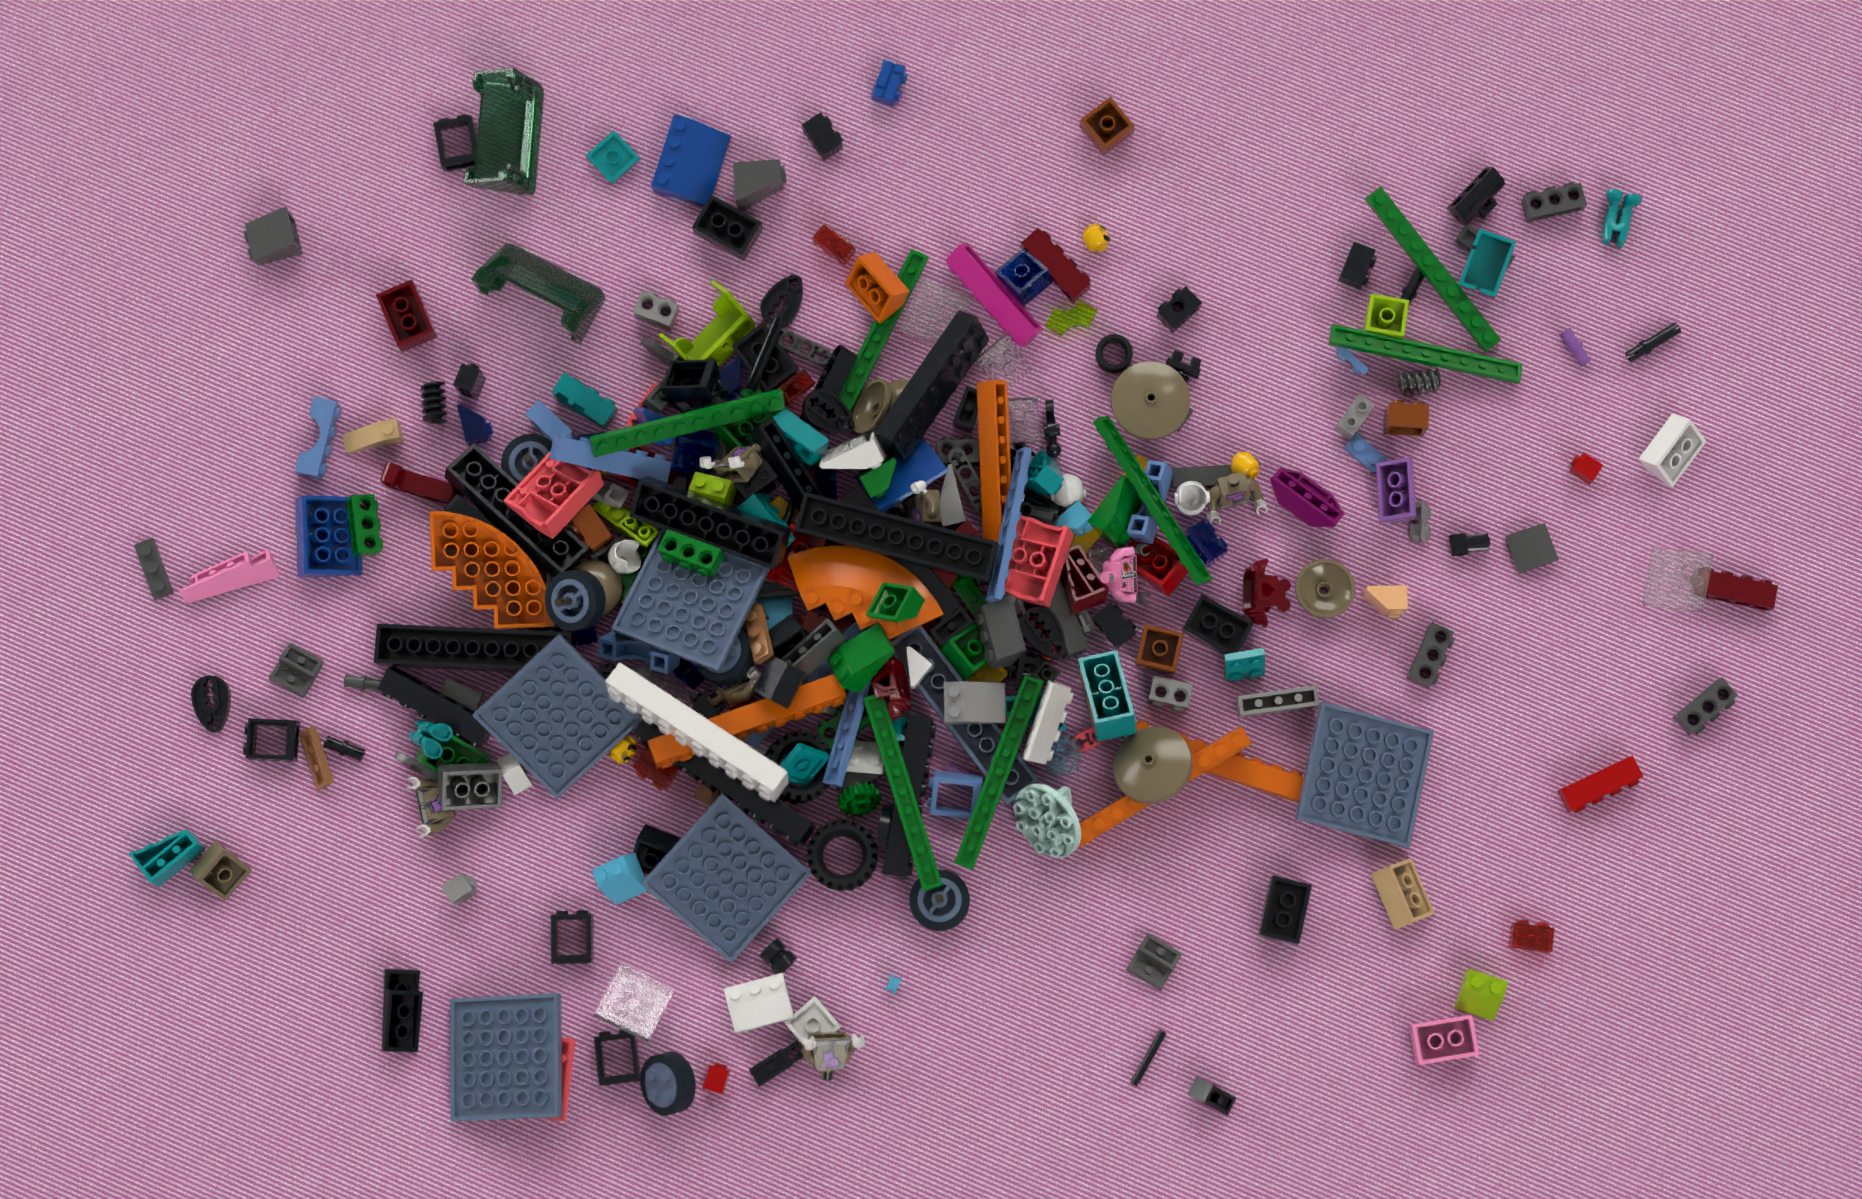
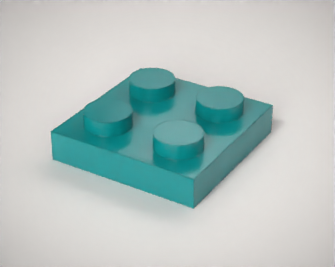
(613, 157)
(1244, 665)
(803, 763)

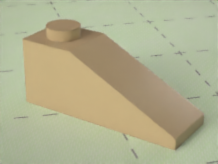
(373, 436)

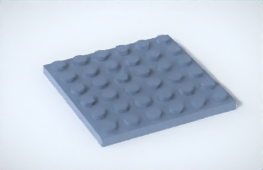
(688, 611)
(556, 716)
(1364, 775)
(726, 878)
(506, 1057)

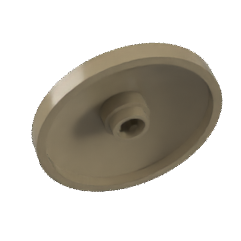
(1150, 418)
(1152, 765)

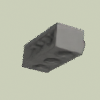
(1547, 209)
(965, 441)
(1423, 662)
(1696, 710)

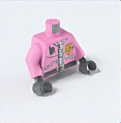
(1121, 574)

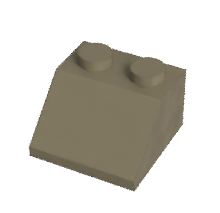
(220, 870)

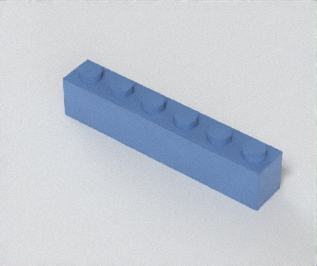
(622, 462)

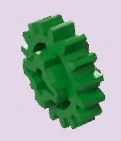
(859, 799)

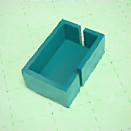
(1487, 263)

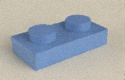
(1358, 366)
(1364, 453)

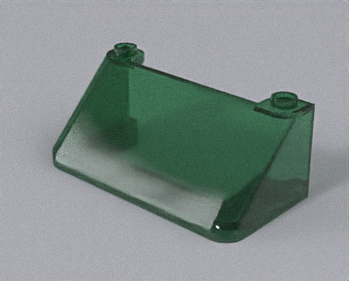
(507, 132)
(543, 279)

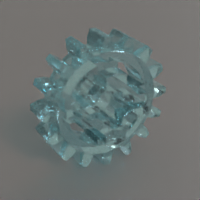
(1062, 764)

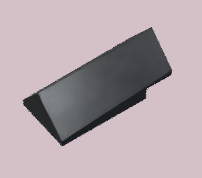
(401, 1010)

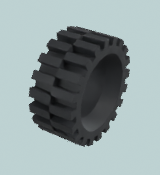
(788, 742)
(838, 829)

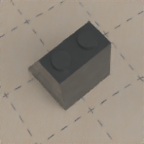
(757, 181)
(273, 237)

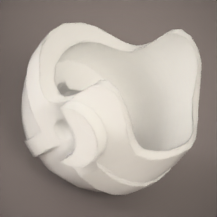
(1070, 491)
(1191, 497)
(625, 557)

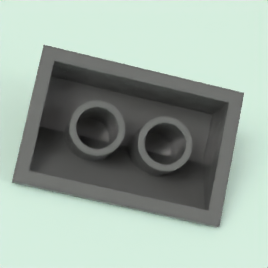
(1000, 633)
(470, 786)

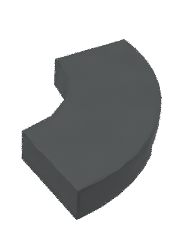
(659, 351)
(416, 765)

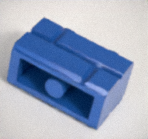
(889, 83)

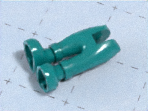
(1629, 202)
(429, 746)

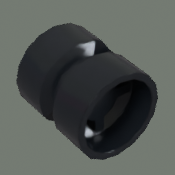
(778, 956)

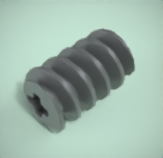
(1419, 381)

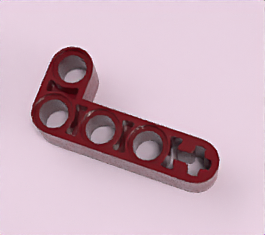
(417, 484)

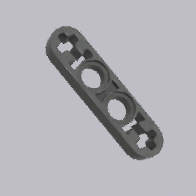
(798, 342)
(966, 482)

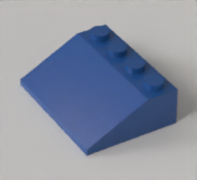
(690, 161)
(920, 465)
(324, 538)

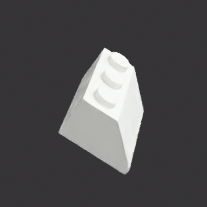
(1672, 449)
(759, 1003)

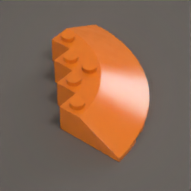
(491, 567)
(850, 580)

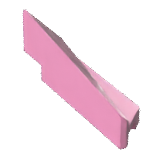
(230, 575)

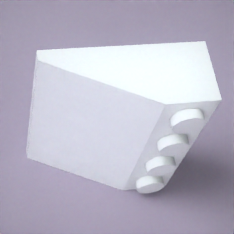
(856, 453)
(1046, 723)

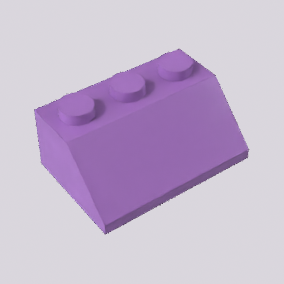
(1396, 490)

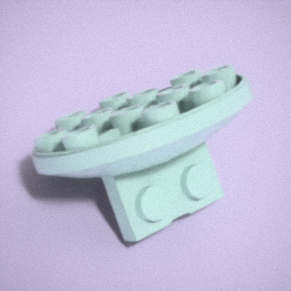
(1048, 819)

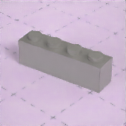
(1277, 701)

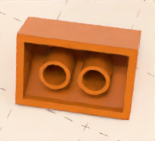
(876, 286)

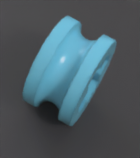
(893, 984)

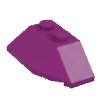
(1305, 499)

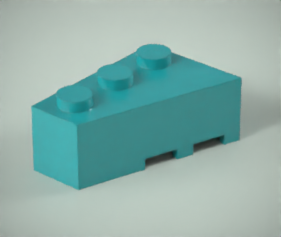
(804, 439)

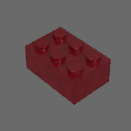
(406, 315)

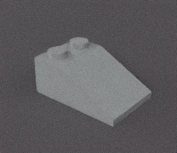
(950, 503)
(974, 703)

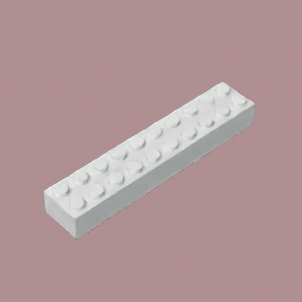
(696, 732)

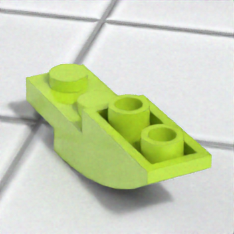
(631, 527)

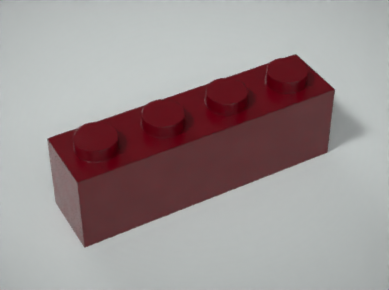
(1062, 270)
(1741, 590)

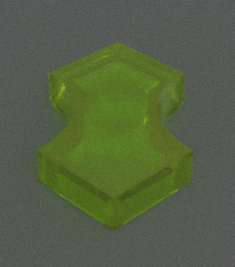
(1080, 315)

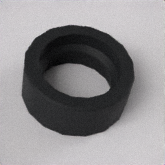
(1114, 338)

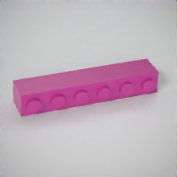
(993, 295)

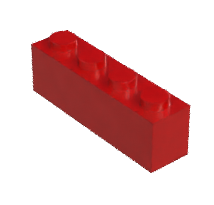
(1600, 783)

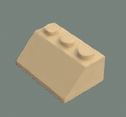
(1402, 893)

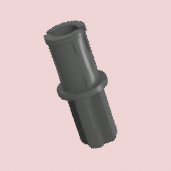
(361, 682)

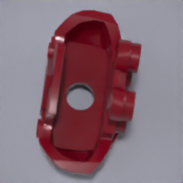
(1262, 593)
(892, 685)

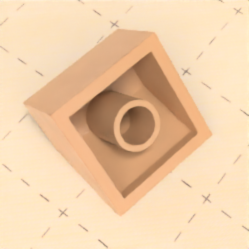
(1387, 599)

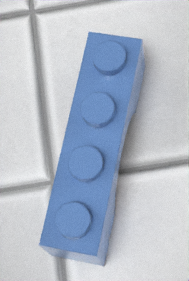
(313, 462)
(1142, 525)
(619, 647)

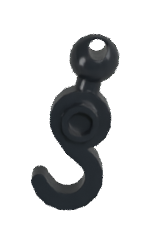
(1051, 430)

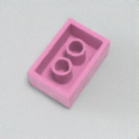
(1444, 1040)

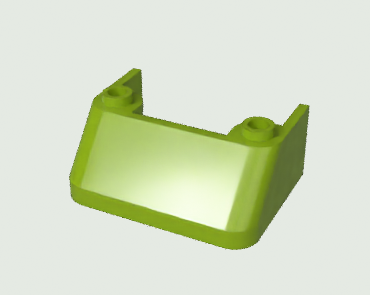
(719, 336)

